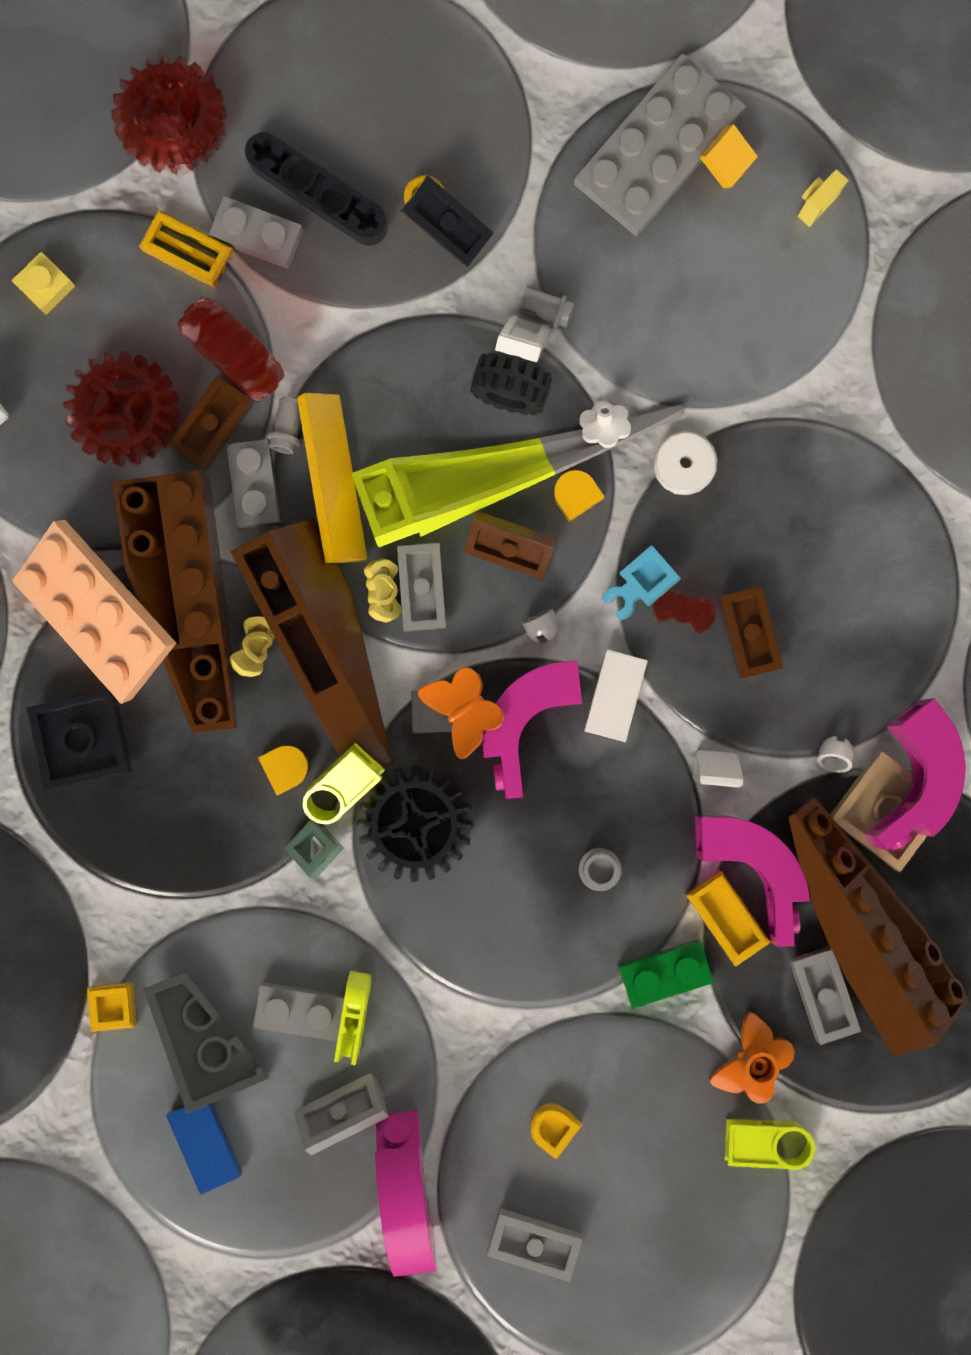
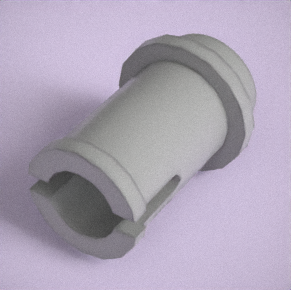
(547, 307)
(286, 427)

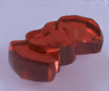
(683, 610)

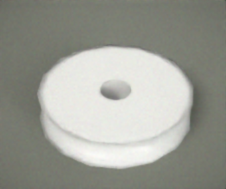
(695, 449)

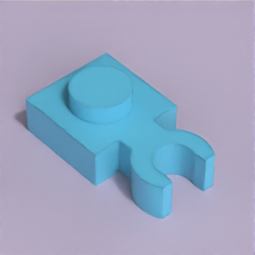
(646, 579)

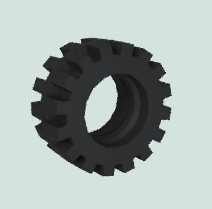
(511, 383)

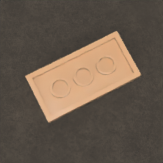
(93, 611)

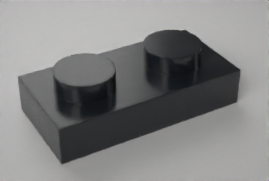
(447, 221)

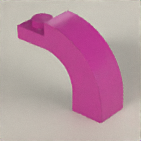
(537, 690)
(936, 776)
(783, 880)
(403, 1196)

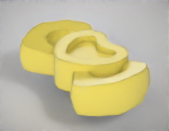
(382, 590)
(253, 647)

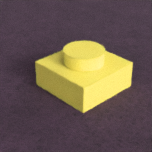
(821, 196)
(43, 283)

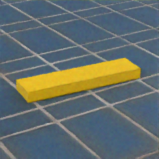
(332, 478)

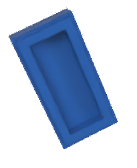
(204, 1147)

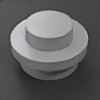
(599, 869)

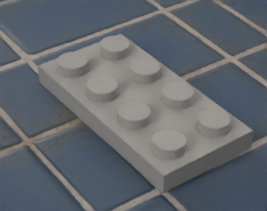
(658, 145)

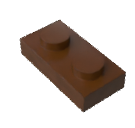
(211, 423)
(510, 545)
(750, 632)

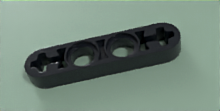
(318, 186)

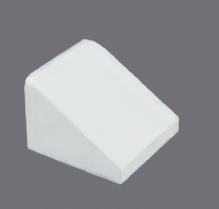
(717, 769)

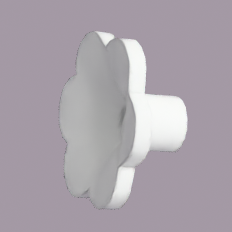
(605, 424)

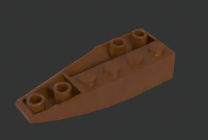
(178, 579)
(318, 632)
(875, 937)

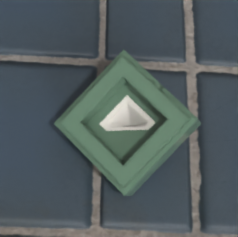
(313, 848)

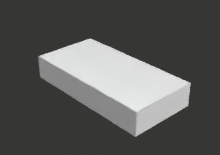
(523, 338)
(615, 695)

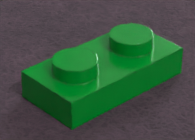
(665, 974)

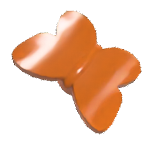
(464, 709)
(757, 1062)

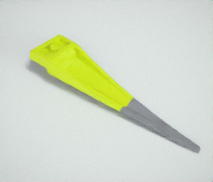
(439, 488)

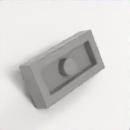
(256, 232)
(253, 484)
(421, 587)
(824, 995)
(298, 1011)
(341, 1114)
(534, 1244)

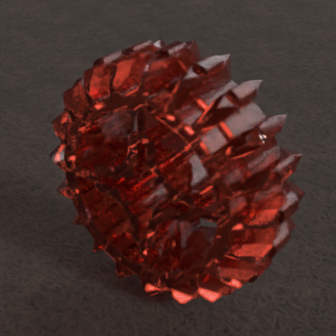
(180, 92)
(231, 348)
(91, 423)

